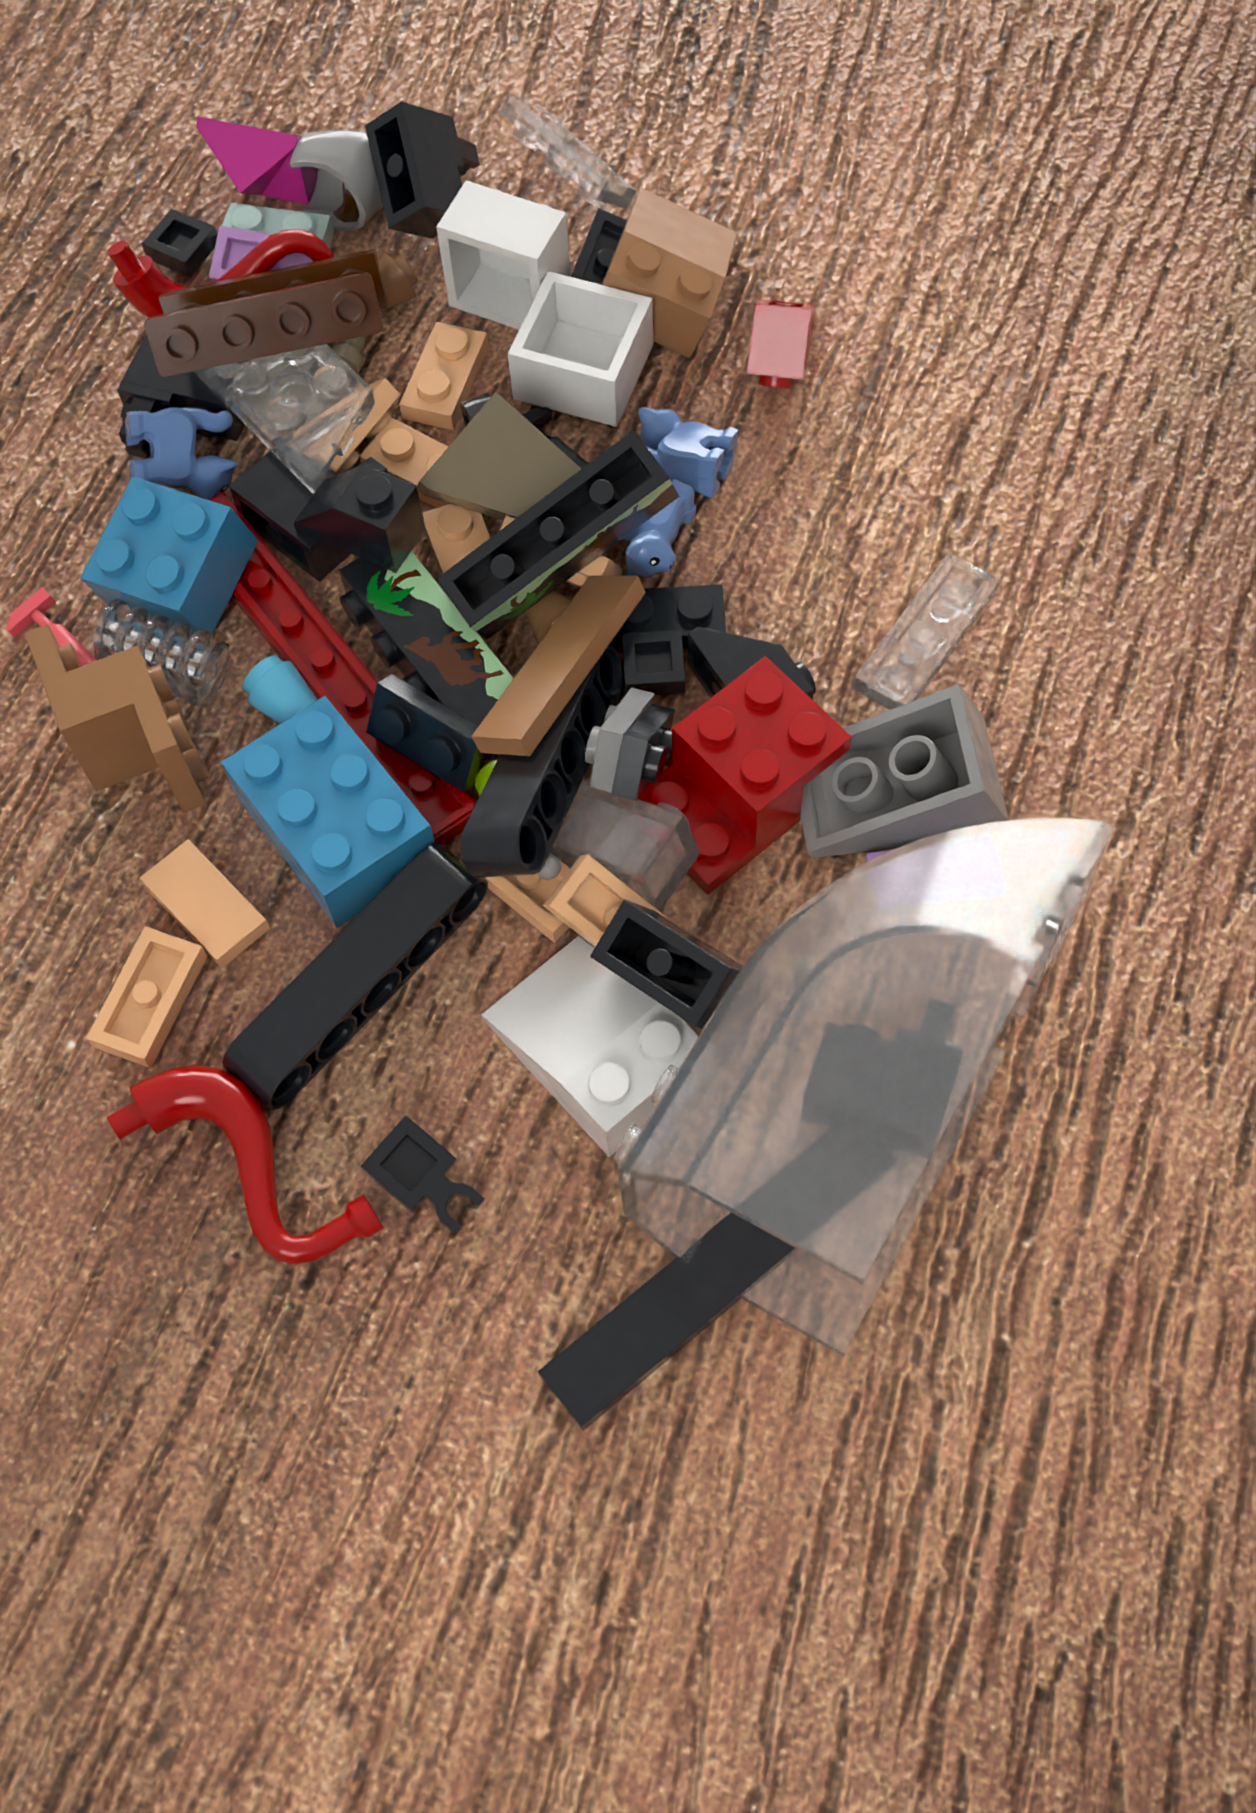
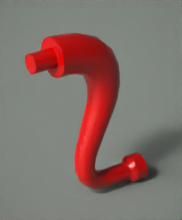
(144, 282)
(226, 1101)

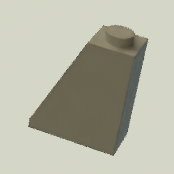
(498, 464)

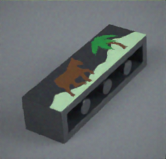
(558, 536)
(424, 636)

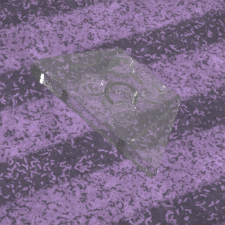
(297, 405)

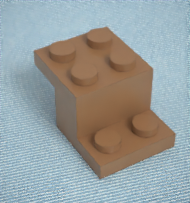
(118, 717)

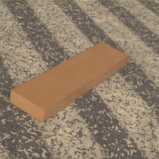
(558, 666)

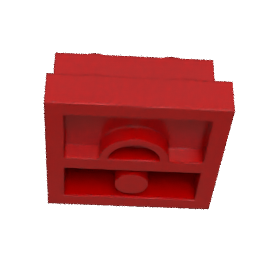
(745, 768)

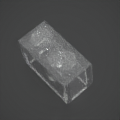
(632, 839)

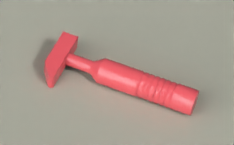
(33, 610)

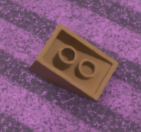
(677, 263)

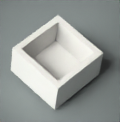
(499, 252)
(581, 348)

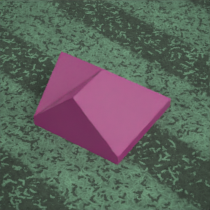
(259, 160)

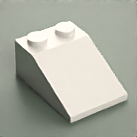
(591, 1040)

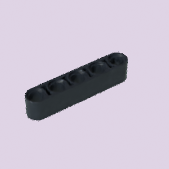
(532, 794)
(354, 976)

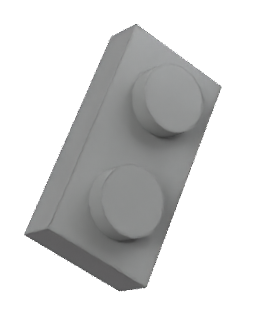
(605, 741)

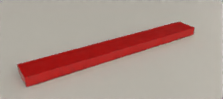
(332, 669)

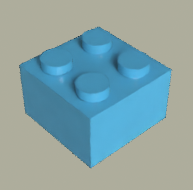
(170, 555)

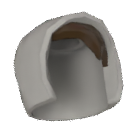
(345, 176)

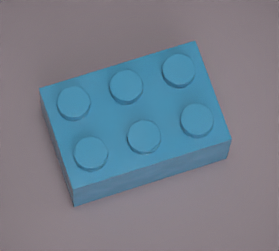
(328, 808)

